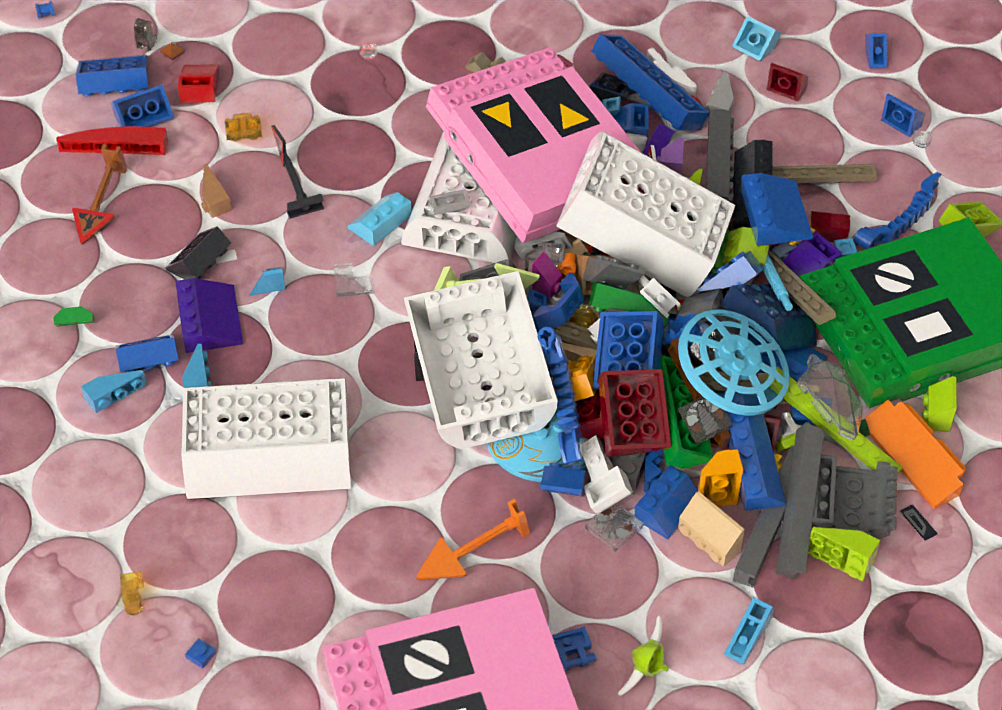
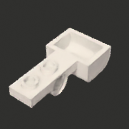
(608, 483)

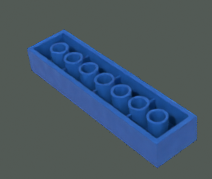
(650, 82)

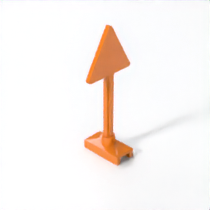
(445, 563)

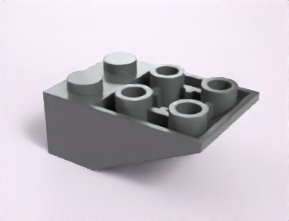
(611, 272)

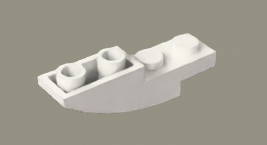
(674, 73)

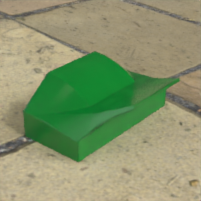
(73, 316)

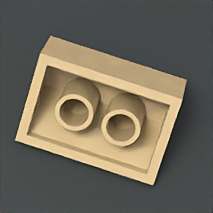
(711, 529)

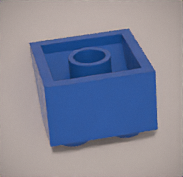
(901, 115)
(563, 480)

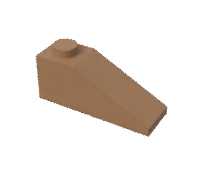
(214, 196)

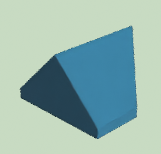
(270, 281)

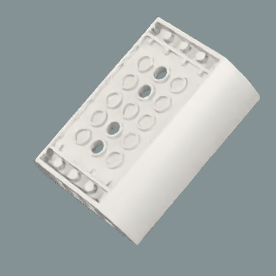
(643, 226)
(468, 232)
(511, 362)
(266, 450)

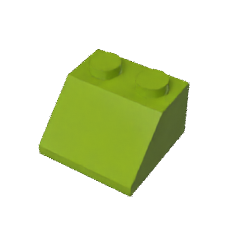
(743, 240)
(940, 405)

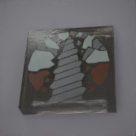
(704, 419)

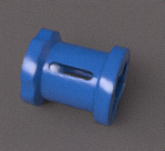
(45, 9)

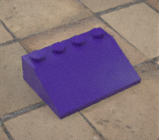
(208, 314)

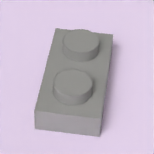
(450, 201)

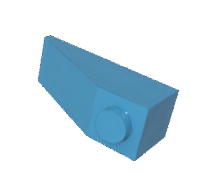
(749, 630)

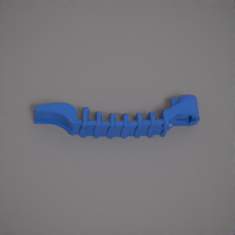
(920, 204)
(555, 356)

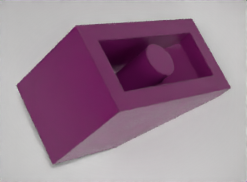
(549, 277)

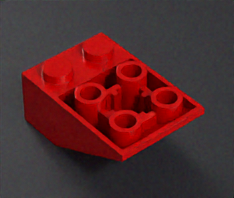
(198, 83)

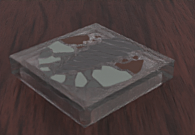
(614, 526)

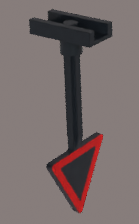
(303, 204)

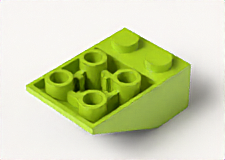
(844, 550)

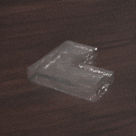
(349, 285)

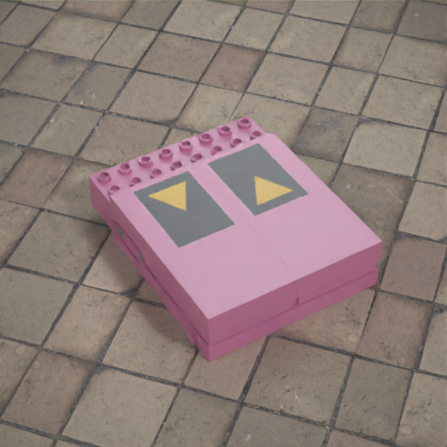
(523, 135)

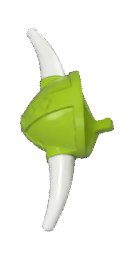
(647, 658)

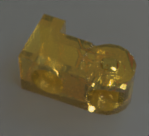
(130, 592)

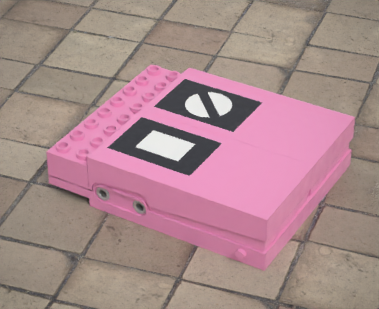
(455, 659)

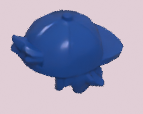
(678, 325)

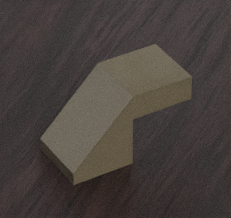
(481, 62)

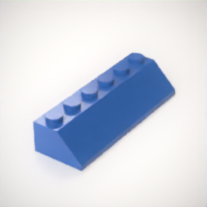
(760, 476)

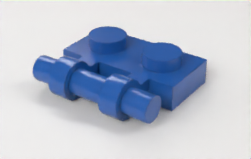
(573, 642)

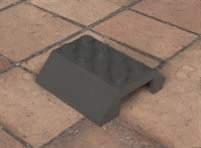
(856, 498)

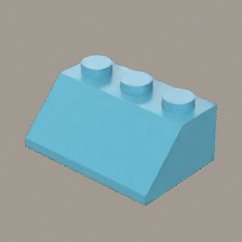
(382, 218)

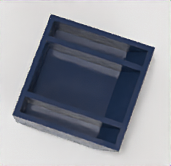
(759, 303)

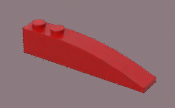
(130, 140)

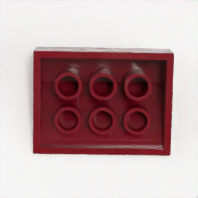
(633, 412)

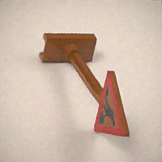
(91, 221)

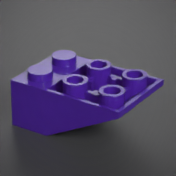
(812, 255)

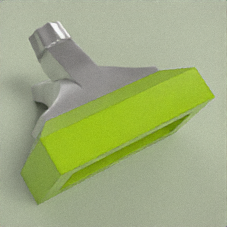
(789, 432)

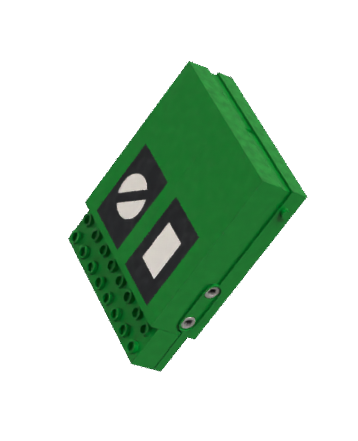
(914, 311)

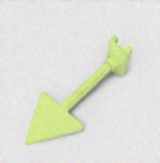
(449, 279)

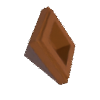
(172, 50)

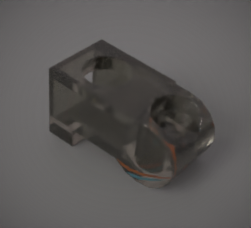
(144, 32)

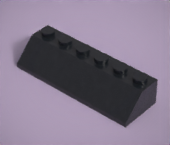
(750, 159)

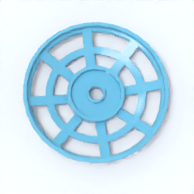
(736, 368)

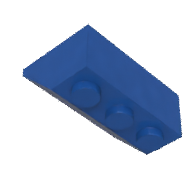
(143, 108)
(147, 353)
(665, 502)

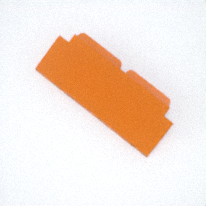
(925, 460)

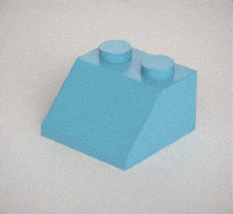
(756, 39)

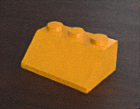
(722, 478)

